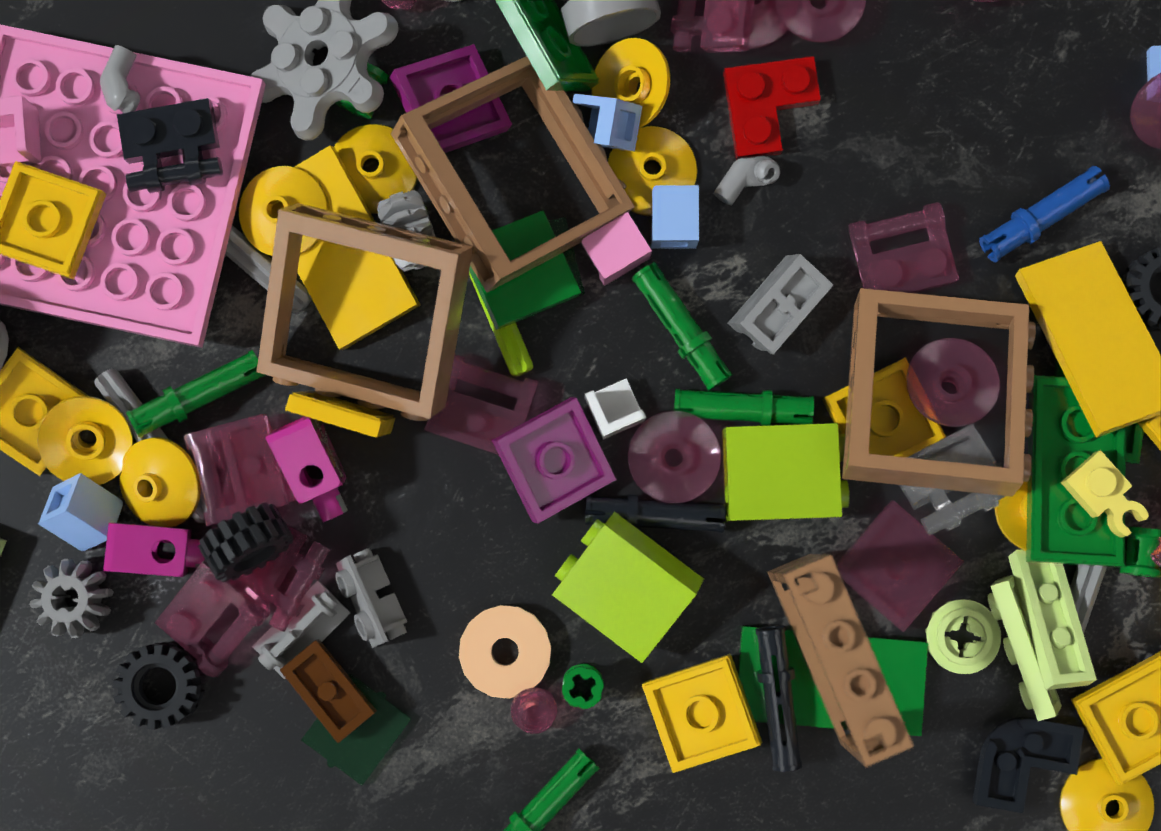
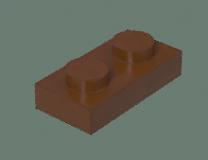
(328, 690)

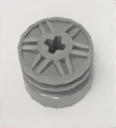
(607, 20)

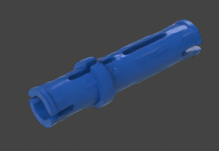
(1029, 223)

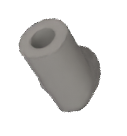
(114, 81)
(746, 173)

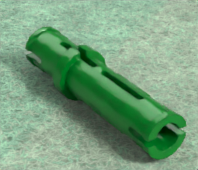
(687, 334)
(194, 394)
(746, 407)
(554, 794)

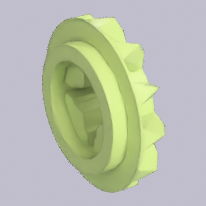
(975, 654)

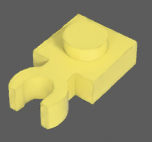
(1100, 489)

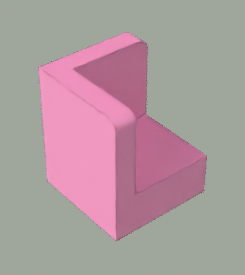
(19, 131)
(616, 248)

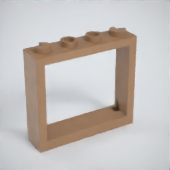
(454, 202)
(414, 247)
(930, 473)
(840, 658)

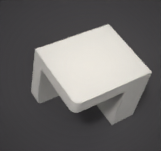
(614, 408)

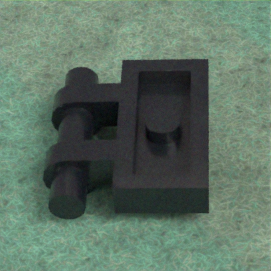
(169, 132)

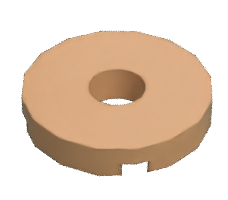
(477, 656)

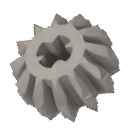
(407, 213)
(54, 593)

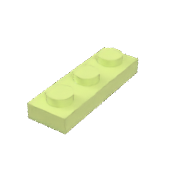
(1052, 623)
(1019, 648)

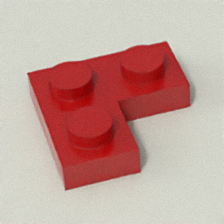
(756, 95)

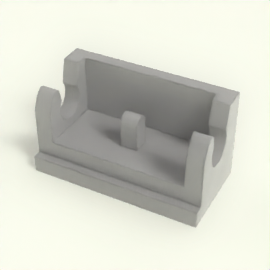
(781, 303)

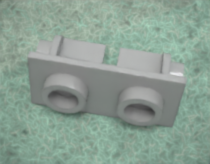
(360, 584)
(316, 621)

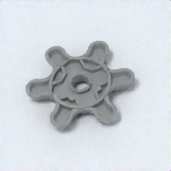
(339, 76)

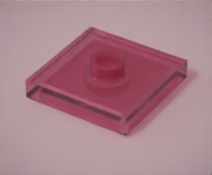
(897, 566)

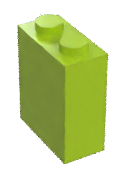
(783, 472)
(626, 586)

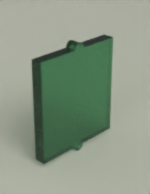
(367, 744)

